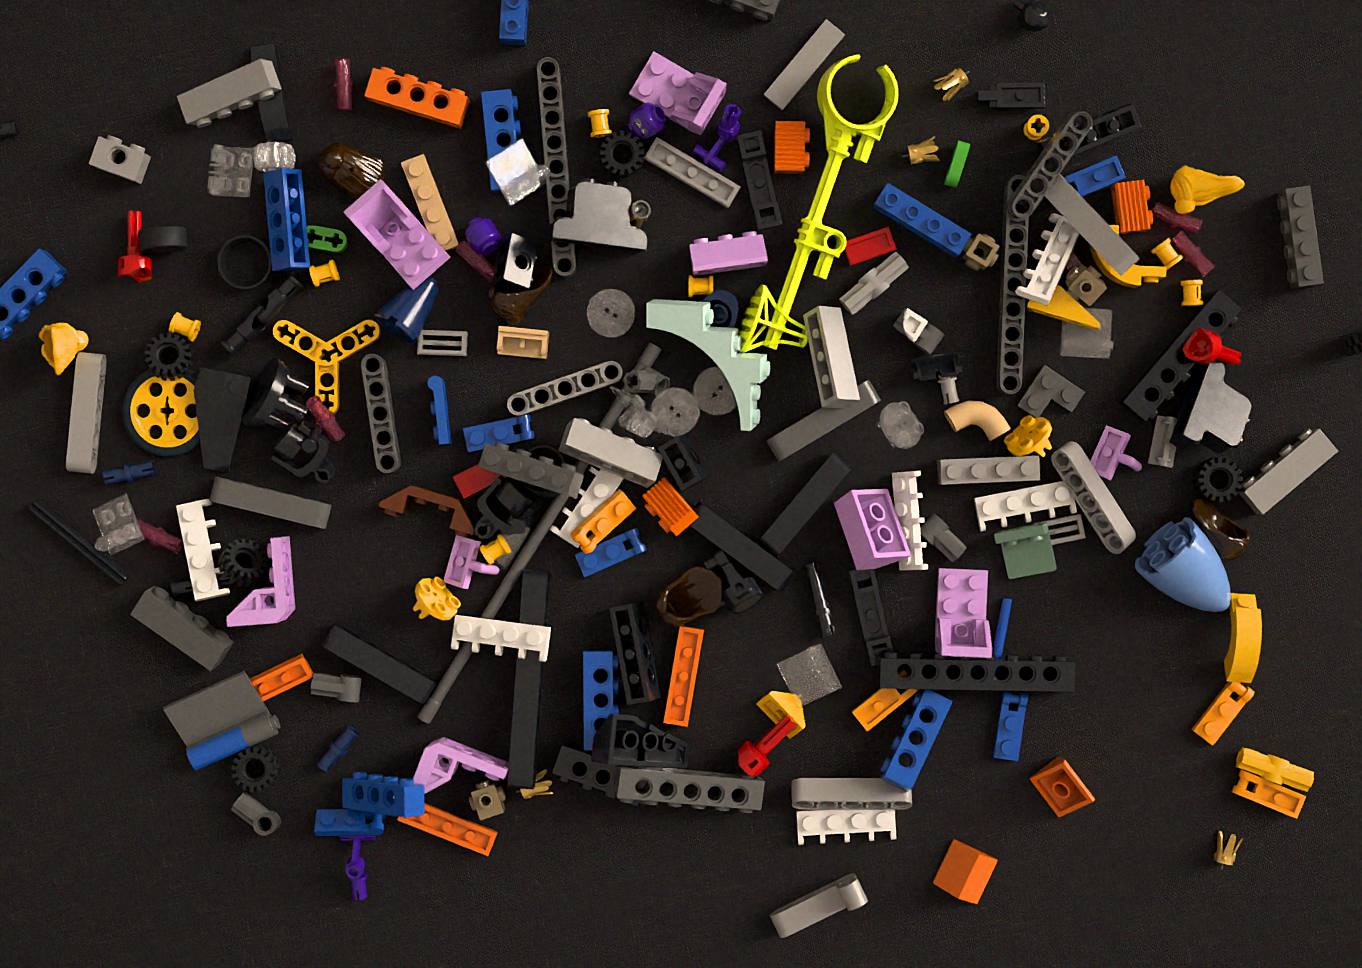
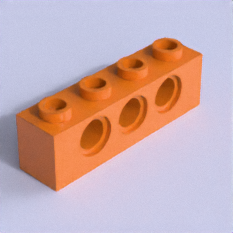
(452, 114)

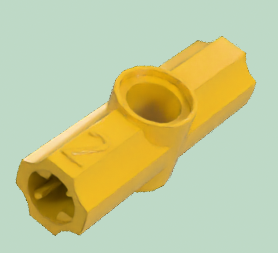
(1274, 769)

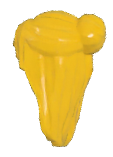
(1196, 188)
(61, 344)

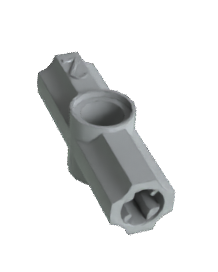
(873, 283)

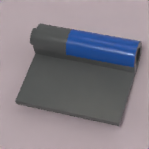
(221, 720)

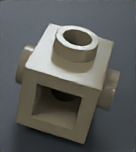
(986, 245)
(1085, 284)
(484, 807)

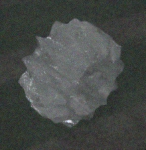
(273, 156)

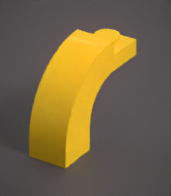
(1133, 275)
(1245, 639)

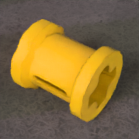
(1040, 121)
(599, 123)
(1166, 254)
(324, 273)
(700, 286)
(1192, 293)
(184, 326)
(495, 549)

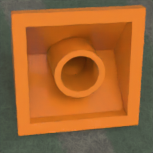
(1061, 787)
(964, 872)

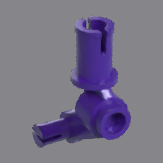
(727, 129)
(356, 865)

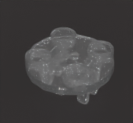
(605, 323)
(707, 384)
(683, 403)
(900, 425)

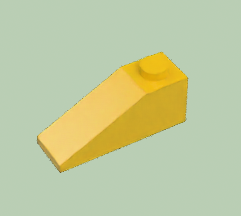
(1065, 308)

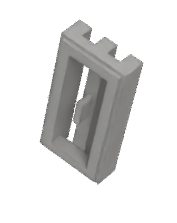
(464, 334)
(1079, 526)

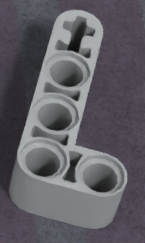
(818, 905)

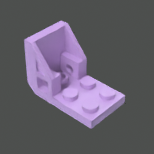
(681, 95)
(397, 234)
(257, 606)
(961, 613)
(434, 771)

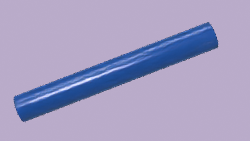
(1001, 629)

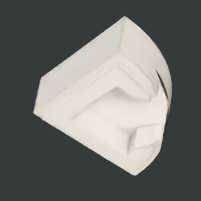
(913, 324)

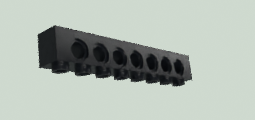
(1061, 679)

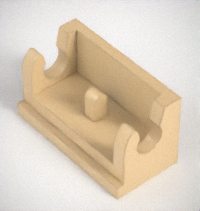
(522, 342)

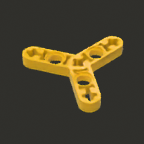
(316, 352)

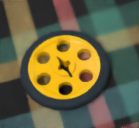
(139, 428)

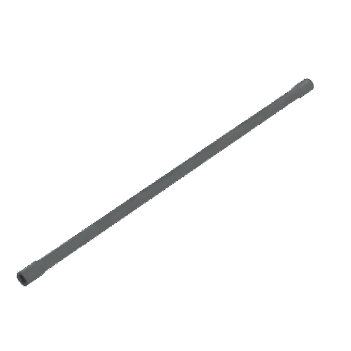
(434, 701)

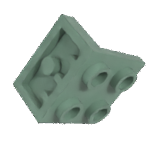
(1027, 550)

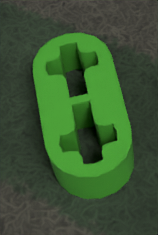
(957, 163)
(327, 233)

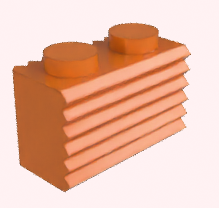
(790, 147)
(1131, 206)
(670, 507)

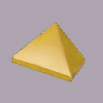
(779, 704)

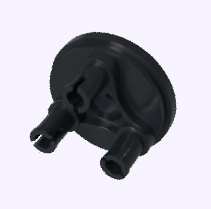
(268, 396)

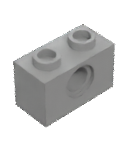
(105, 156)

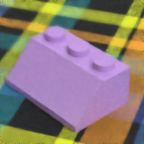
(728, 253)
(871, 528)

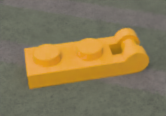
(602, 521)
(881, 704)
(1222, 712)
(1269, 794)

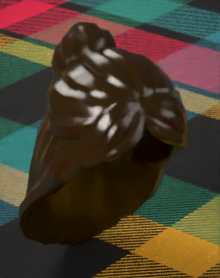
(350, 169)
(512, 305)
(1225, 534)
(689, 597)

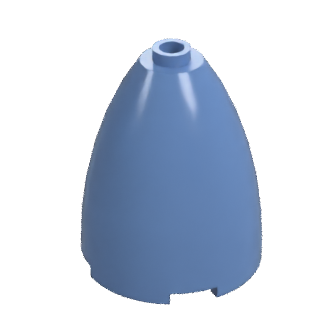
(1191, 575)

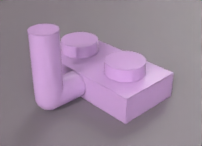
(1110, 453)
(463, 563)

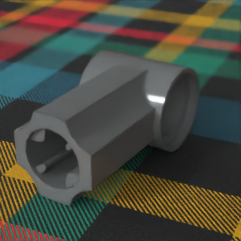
(928, 338)
(646, 381)
(937, 533)
(342, 687)
(254, 812)

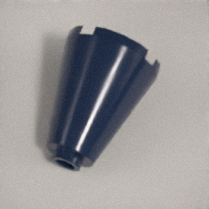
(408, 310)

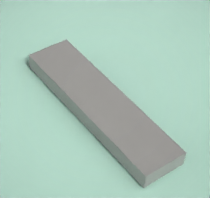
(804, 65)
(692, 172)

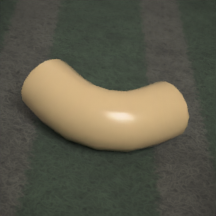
(977, 414)

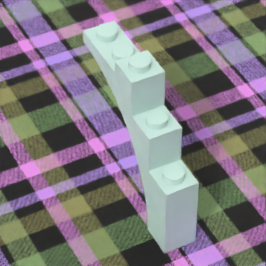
(722, 344)

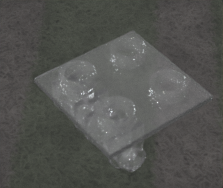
(231, 172)
(516, 172)
(1085, 342)
(635, 417)
(117, 525)
(809, 675)

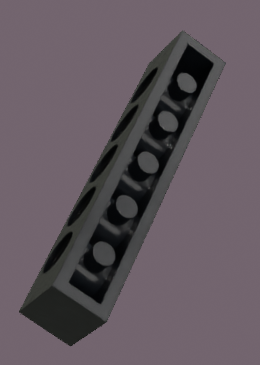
(1135, 400)

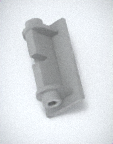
(1161, 450)

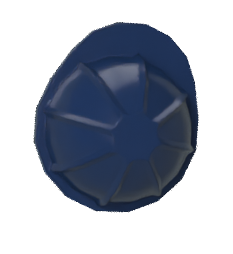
(724, 308)

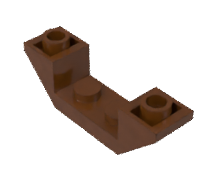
(398, 504)

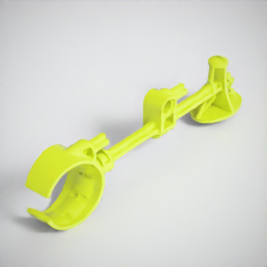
(813, 233)

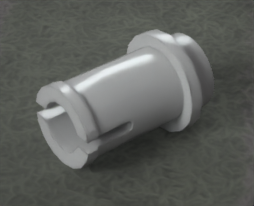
(948, 389)

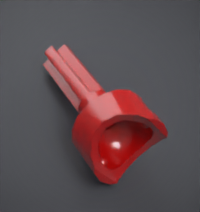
(134, 263)
(1207, 346)
(755, 755)

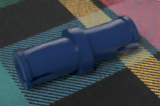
(128, 472)
(337, 748)

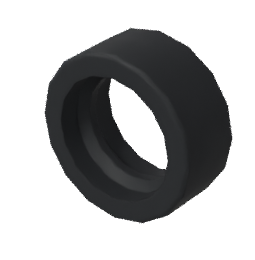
(162, 239)

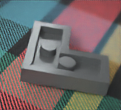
(1046, 387)

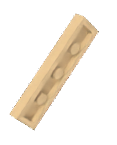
(429, 202)

